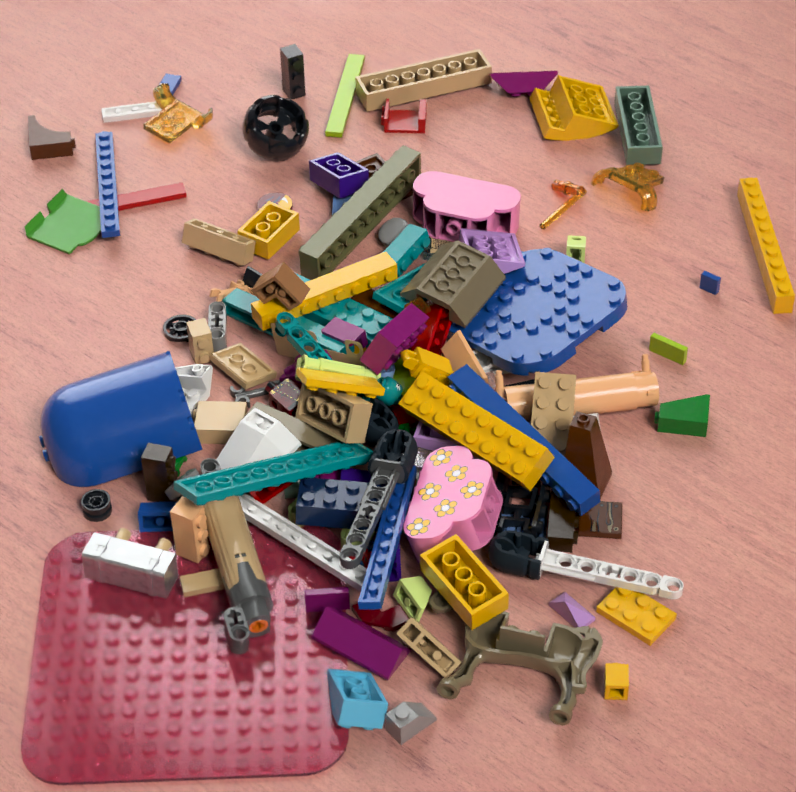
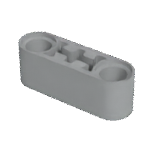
(218, 325)

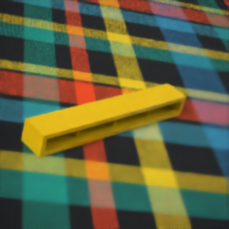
(331, 289)

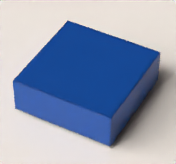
(710, 282)

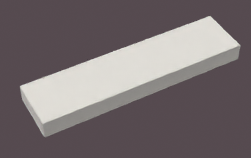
(129, 112)

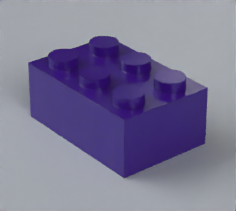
(338, 174)

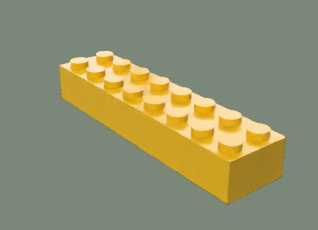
(476, 429)

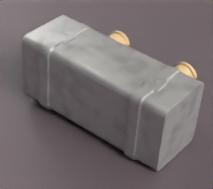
(131, 564)

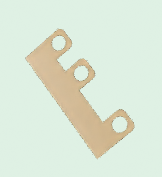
(285, 348)

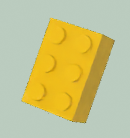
(271, 228)

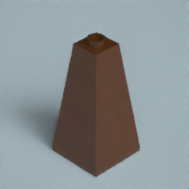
(587, 450)

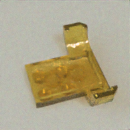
(175, 116)
(635, 178)

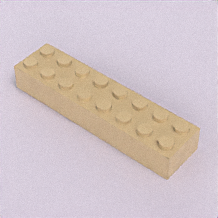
(423, 79)

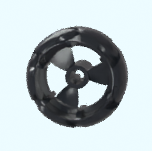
(275, 143)

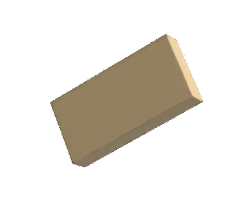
(201, 582)

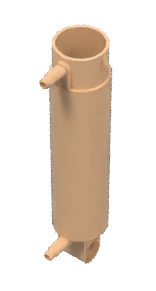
(593, 394)

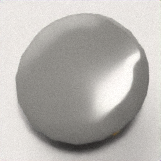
(391, 229)

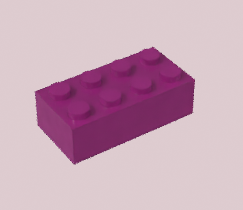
(395, 337)

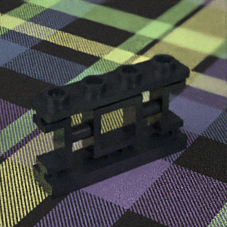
(536, 505)

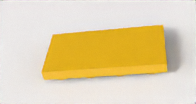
(336, 381)

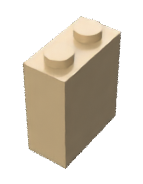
(217, 420)

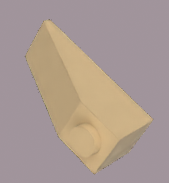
(429, 647)

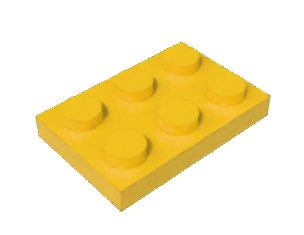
(636, 614)

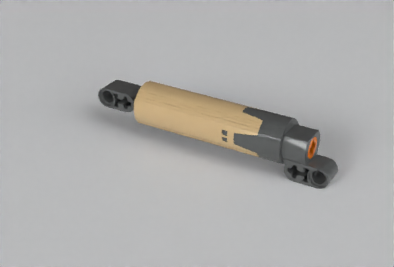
(238, 568)

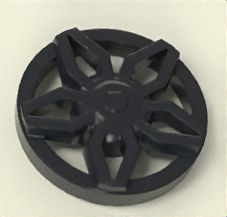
(178, 328)

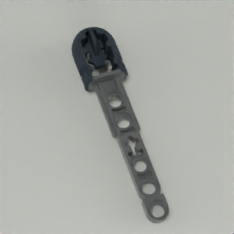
(384, 469)

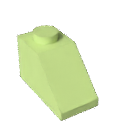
(412, 596)

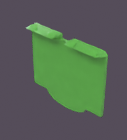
(68, 225)

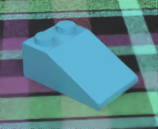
(356, 699)

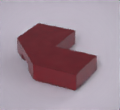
(390, 619)

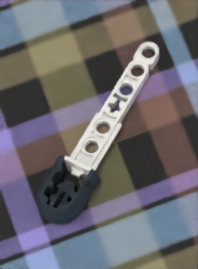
(511, 551)

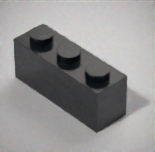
(292, 71)

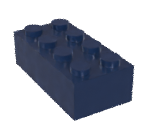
(330, 502)

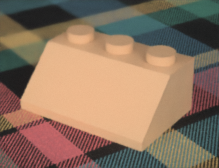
(460, 354)
(190, 530)

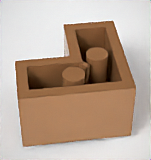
(282, 284)

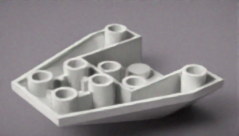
(195, 383)
(257, 439)

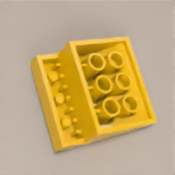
(573, 110)

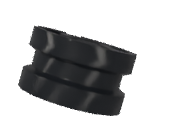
(96, 505)

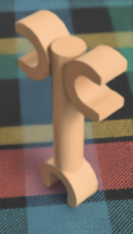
(220, 294)

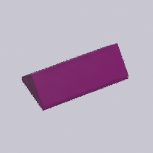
(359, 642)

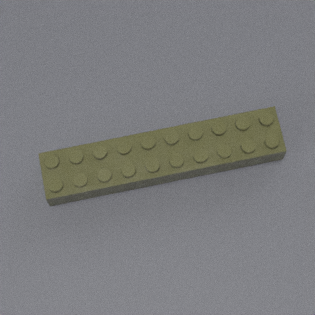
(360, 214)

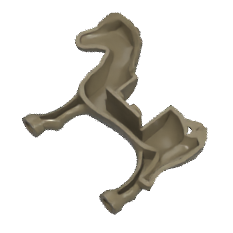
(565, 655)

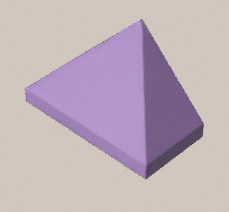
(571, 610)

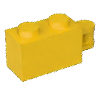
(428, 362)

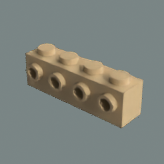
(218, 242)

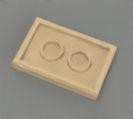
(243, 366)

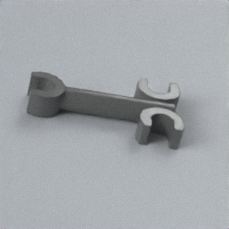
(244, 396)

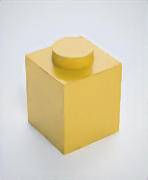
(616, 681)

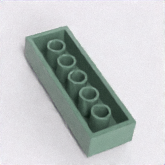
(638, 125)

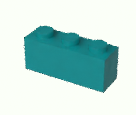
(408, 246)

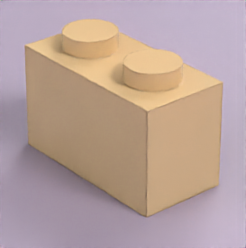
(200, 340)

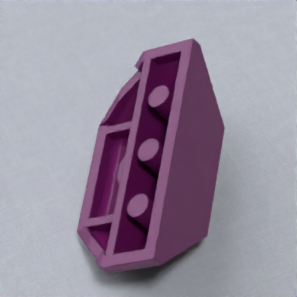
(523, 81)

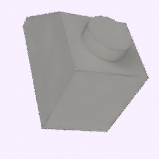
(408, 720)

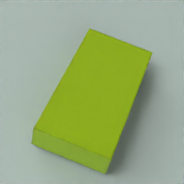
(668, 348)

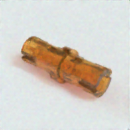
(568, 188)

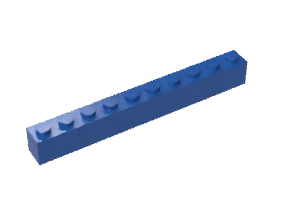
(561, 474)

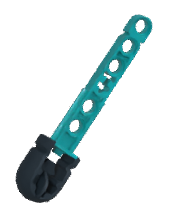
(381, 417)

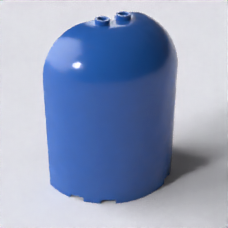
(104, 422)

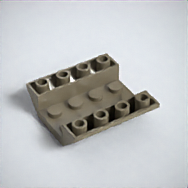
(457, 280)

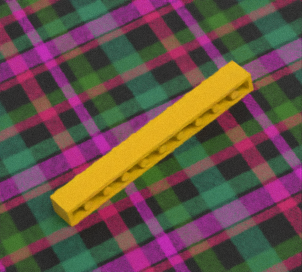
(765, 246)

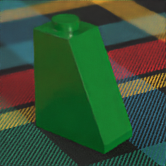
(684, 416)

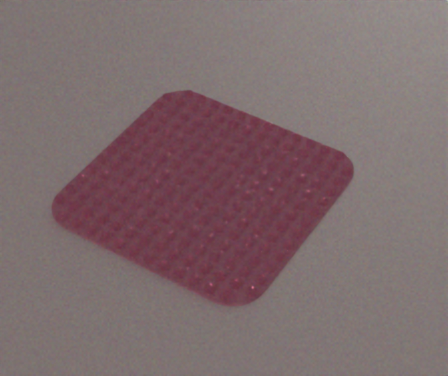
(154, 693)

